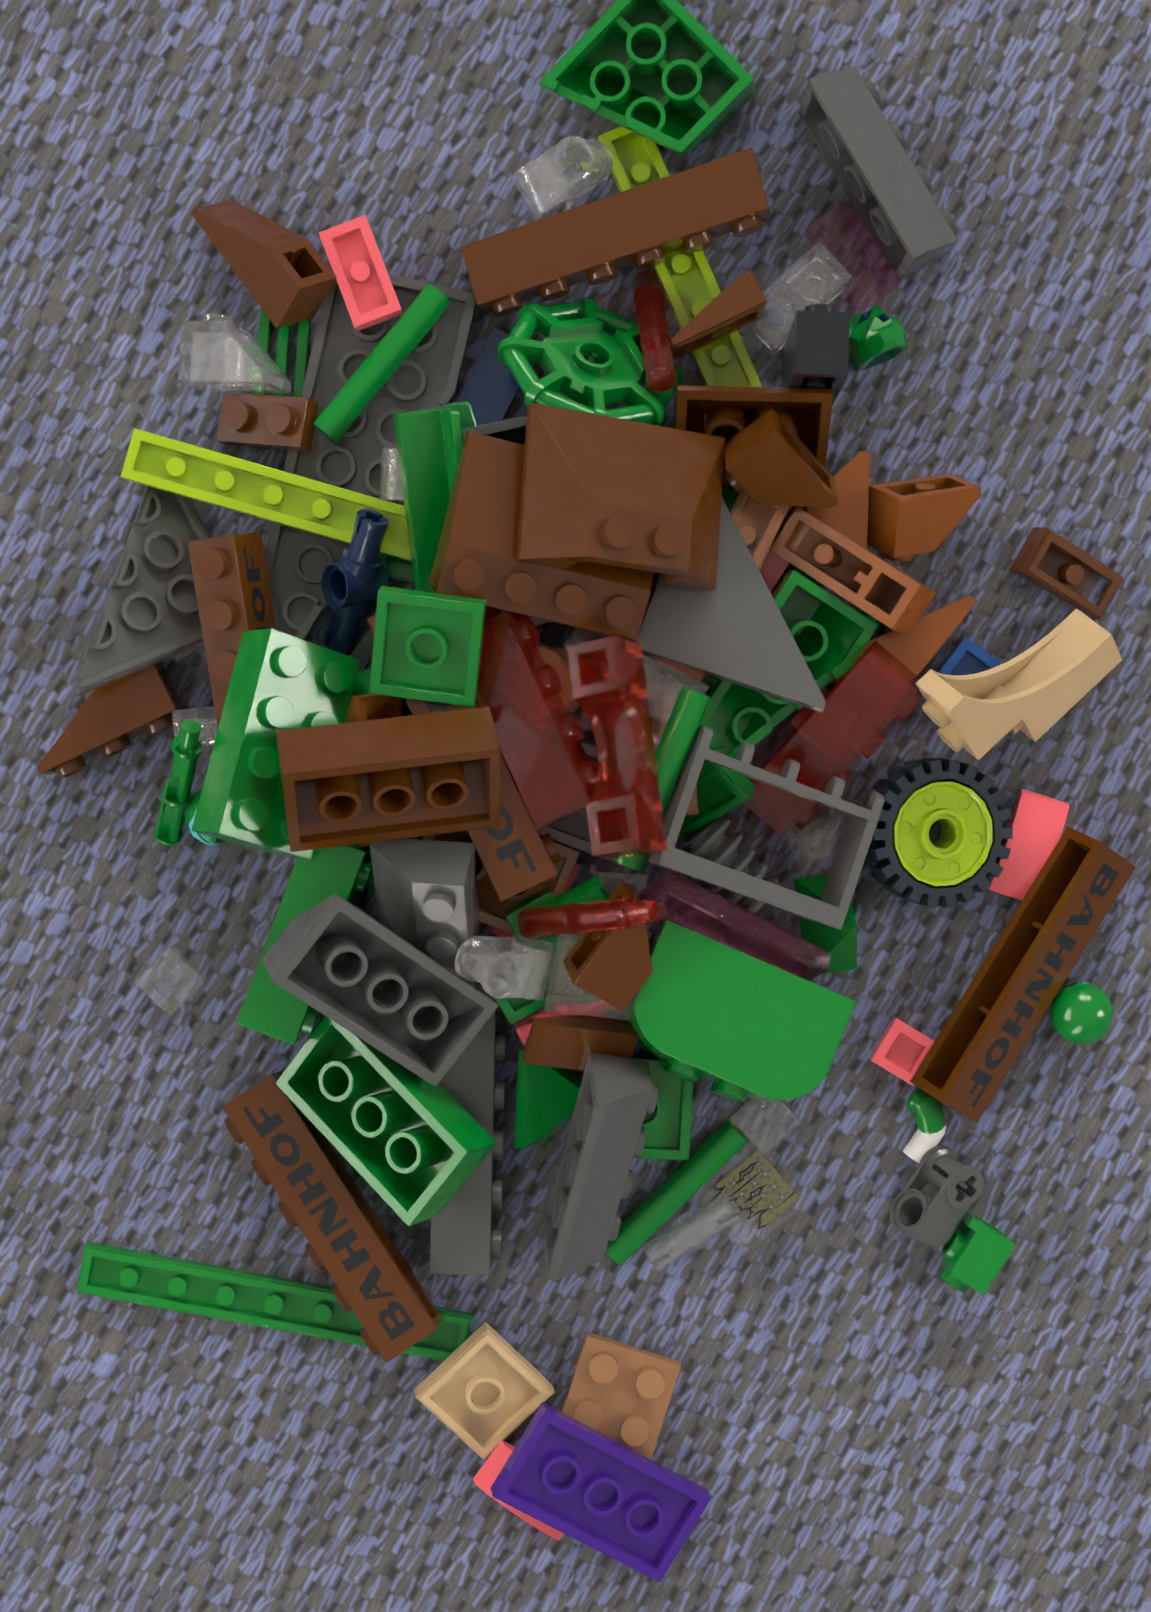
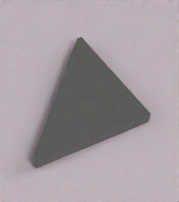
(152, 596)
(730, 630)

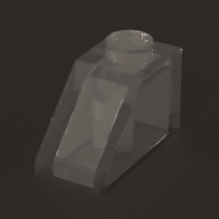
(226, 359)

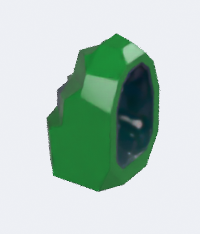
(875, 339)

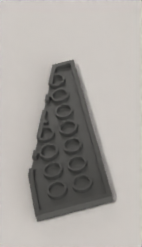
(422, 381)

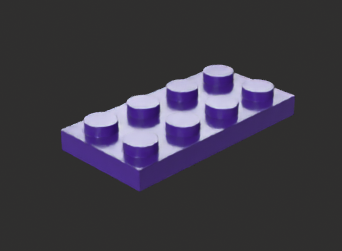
(600, 1492)

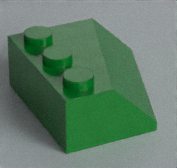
(653, 74)

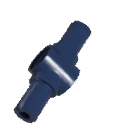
(354, 581)

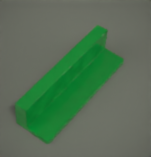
(428, 461)

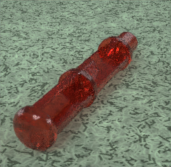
(654, 333)
(586, 917)

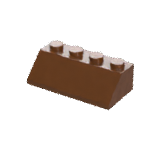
(390, 778)

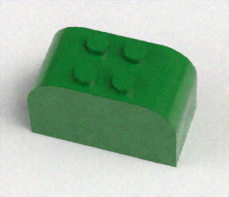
(735, 1019)

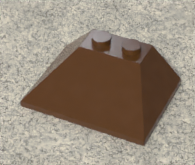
(620, 495)

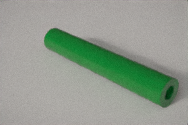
(382, 362)
(673, 750)
(675, 1191)

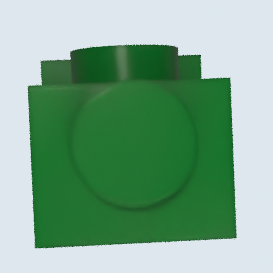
(975, 1255)

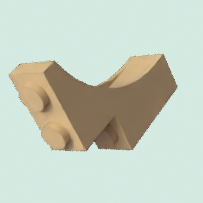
(1023, 692)

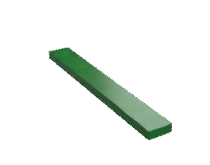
(242, 1297)

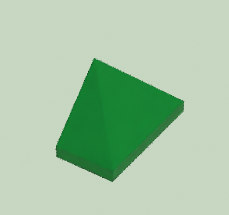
(839, 943)
(543, 1101)

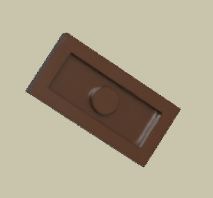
(267, 421)

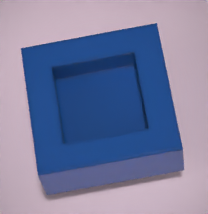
(967, 659)

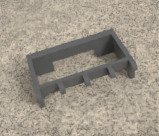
(846, 865)

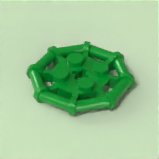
(583, 361)

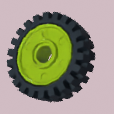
(969, 837)

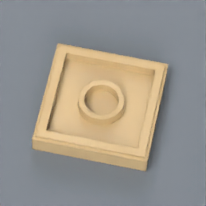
(484, 1390)

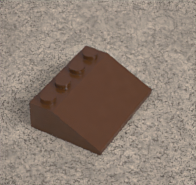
(480, 553)

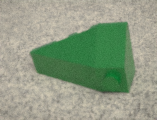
(829, 641)

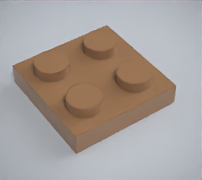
(621, 1392)

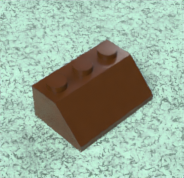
(728, 410)

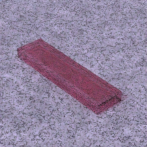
(733, 926)

